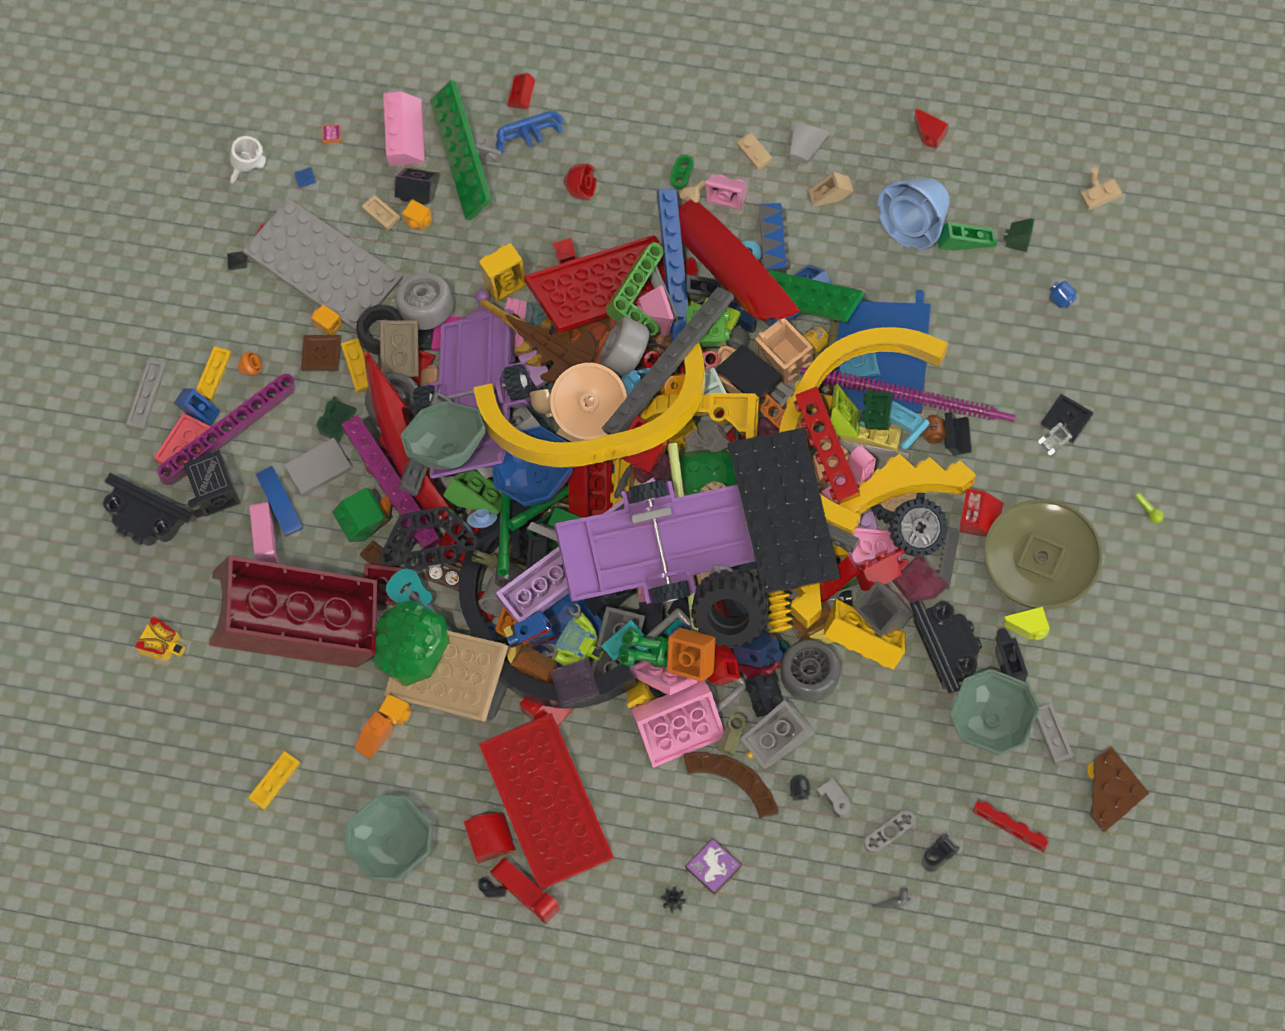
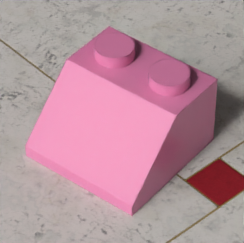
(726, 191)

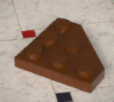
(1113, 789)

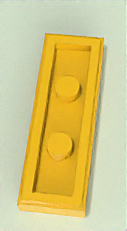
(356, 364)
(213, 372)
(274, 780)

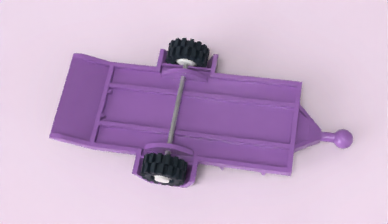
(472, 355)
(661, 553)

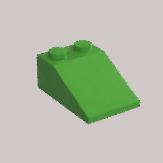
(473, 492)

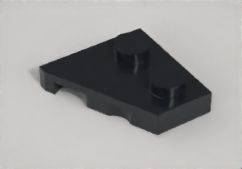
(519, 545)

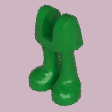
(655, 657)

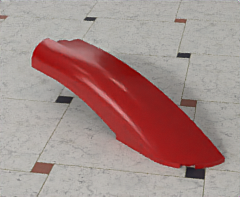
(732, 264)
(392, 420)

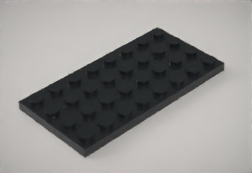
(783, 511)

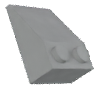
(777, 734)

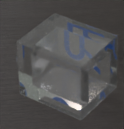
(1055, 438)

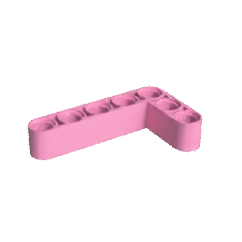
(861, 466)

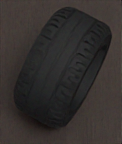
(370, 316)

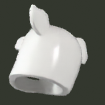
(245, 155)

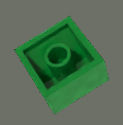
(359, 515)

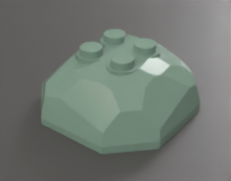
(443, 435)
(994, 712)
(387, 838)

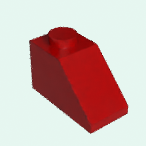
(930, 129)

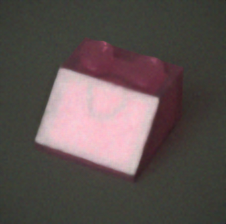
(920, 580)

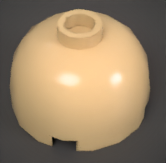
(541, 402)

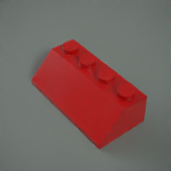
(590, 489)

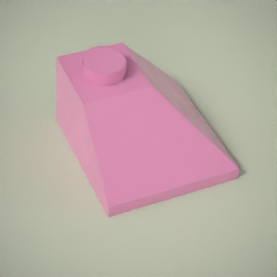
(657, 307)

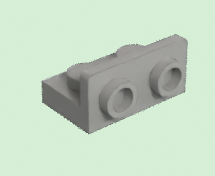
(487, 147)

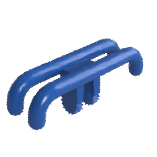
(528, 126)

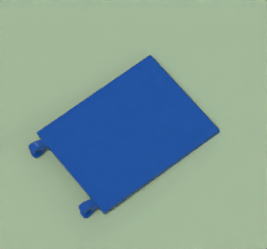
(893, 366)

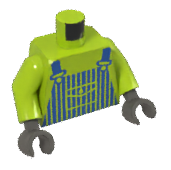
(576, 641)

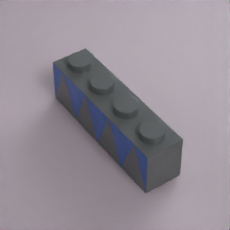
(773, 237)

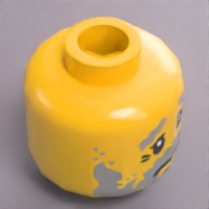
(817, 338)

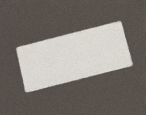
(878, 453)

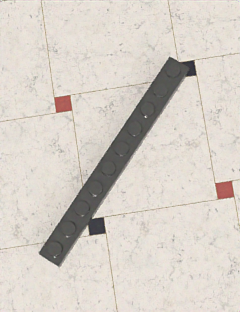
(668, 362)

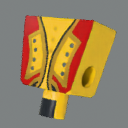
(159, 641)

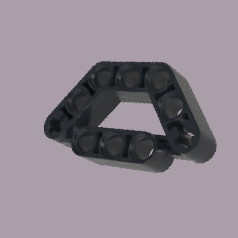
(402, 558)

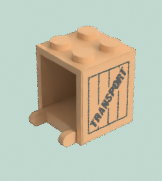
(784, 350)

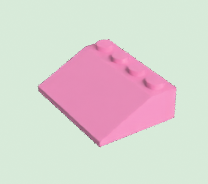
(678, 723)

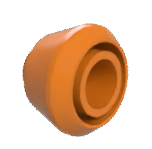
(249, 364)

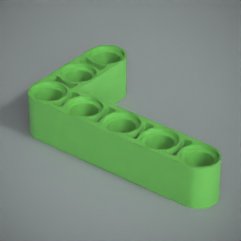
(632, 288)

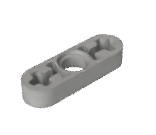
(904, 827)

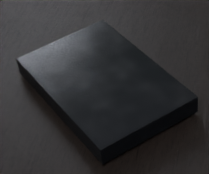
(748, 372)

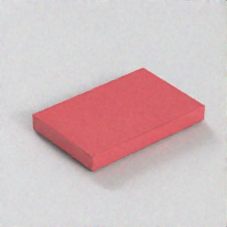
(182, 434)

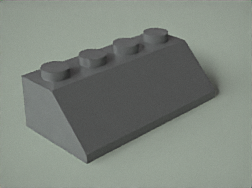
(613, 622)

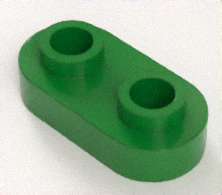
(681, 173)

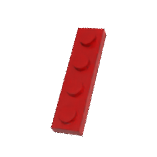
(1016, 829)

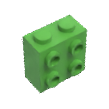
(717, 333)

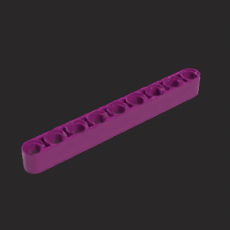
(229, 420)

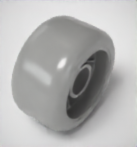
(424, 299)
(624, 346)

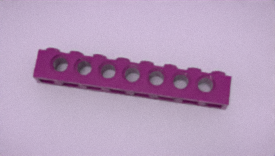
(386, 478)

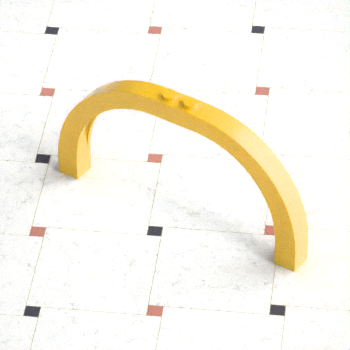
(860, 343)
(600, 448)

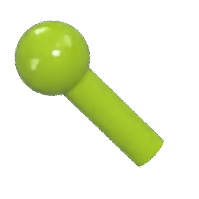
(1155, 515)

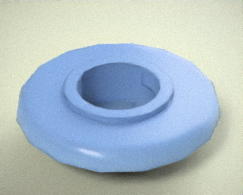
(481, 518)

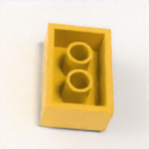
(502, 272)

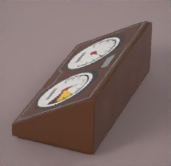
(444, 575)

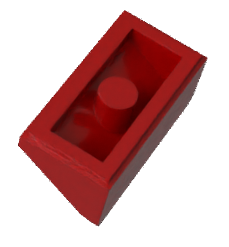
(521, 91)

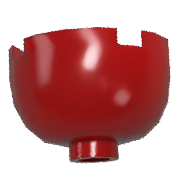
(580, 181)

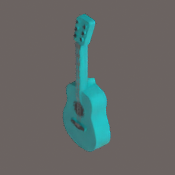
(407, 586)

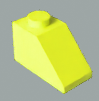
(1028, 624)

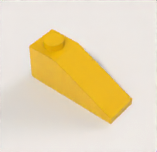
(639, 695)

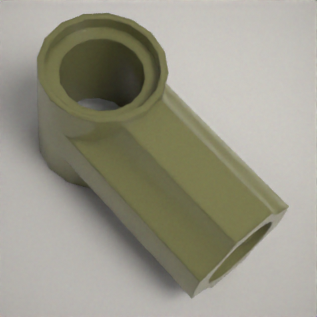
(731, 736)

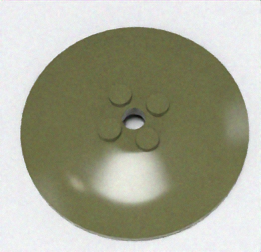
(1049, 529)

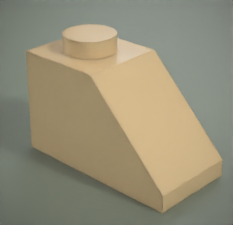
(831, 189)

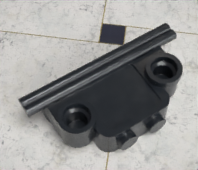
(142, 513)
(947, 642)

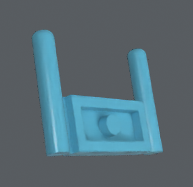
(907, 421)

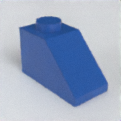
(196, 406)

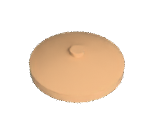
(586, 399)

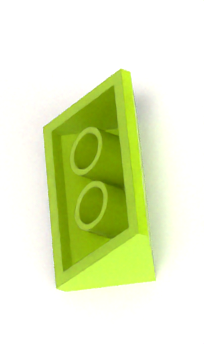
(844, 414)

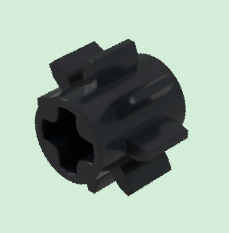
(675, 894)

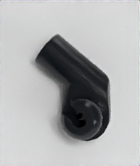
(489, 890)

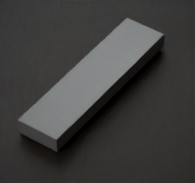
(146, 395)

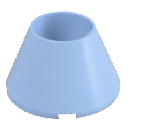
(914, 211)

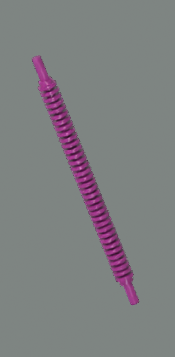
(992, 413)

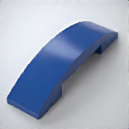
(279, 501)

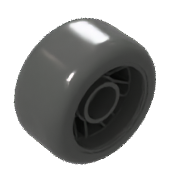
(404, 386)
(812, 656)

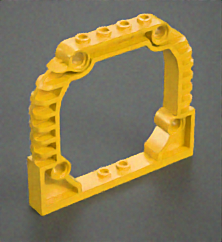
(738, 408)

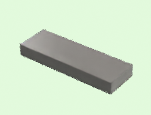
(1053, 734)

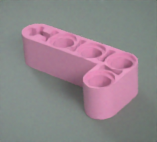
(263, 532)

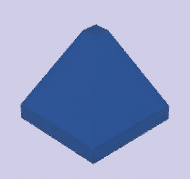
(304, 177)

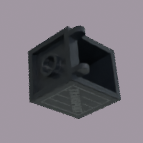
(210, 484)

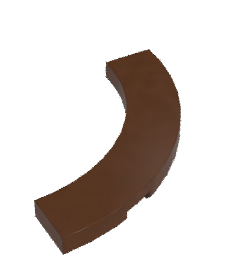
(737, 773)

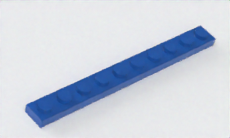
(672, 255)

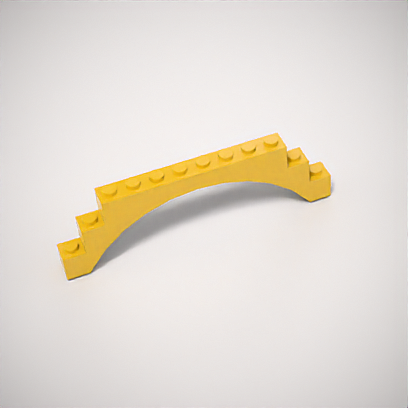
(893, 480)

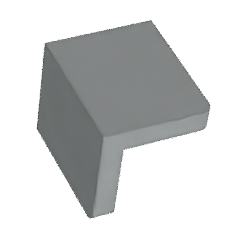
(781, 395)

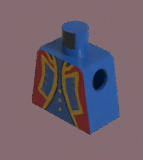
(532, 631)

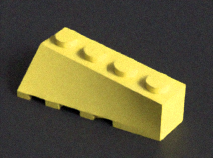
(884, 439)

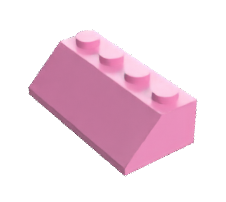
(403, 129)

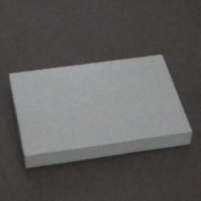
(318, 467)

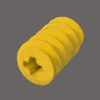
(779, 612)

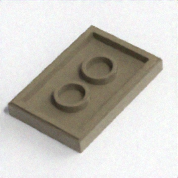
(399, 347)

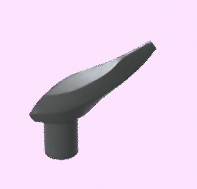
(623, 482)
(895, 902)

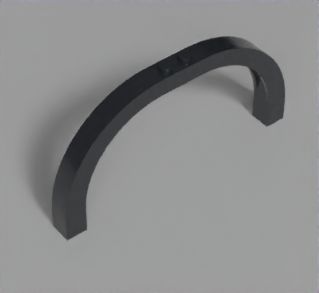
(609, 684)

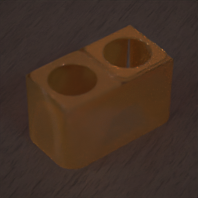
(534, 664)

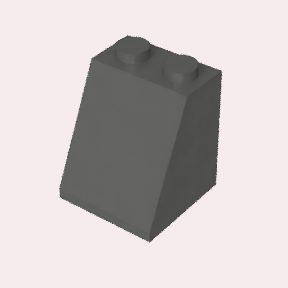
(883, 610)

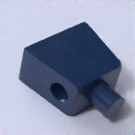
(760, 651)

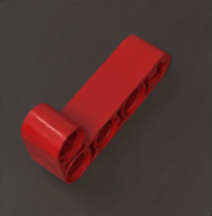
(537, 901)

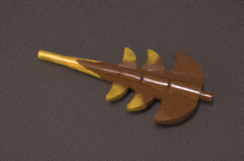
(550, 347)

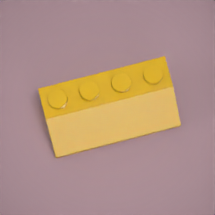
(855, 634)

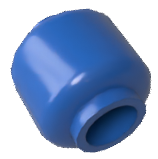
(1062, 294)

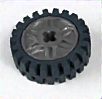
(909, 516)

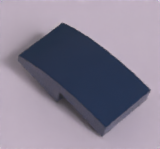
(745, 321)

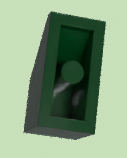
(1019, 234)

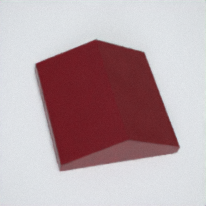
(382, 575)

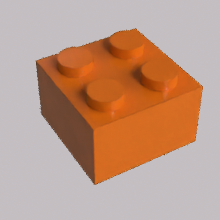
(691, 654)

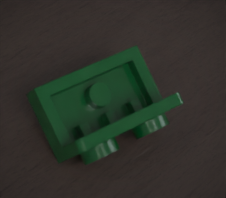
(877, 410)

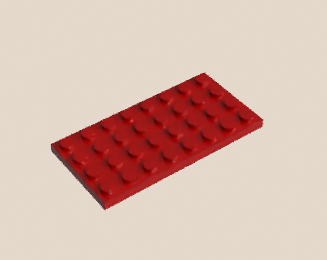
(583, 287)
(546, 801)

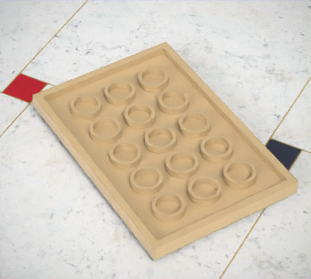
(461, 681)

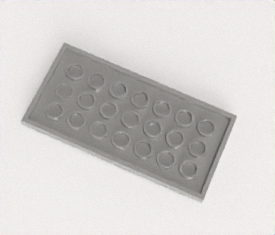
(321, 263)

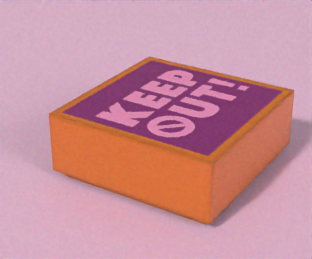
(331, 134)

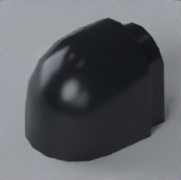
(799, 788)

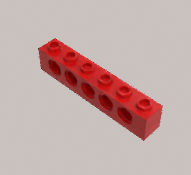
(849, 489)

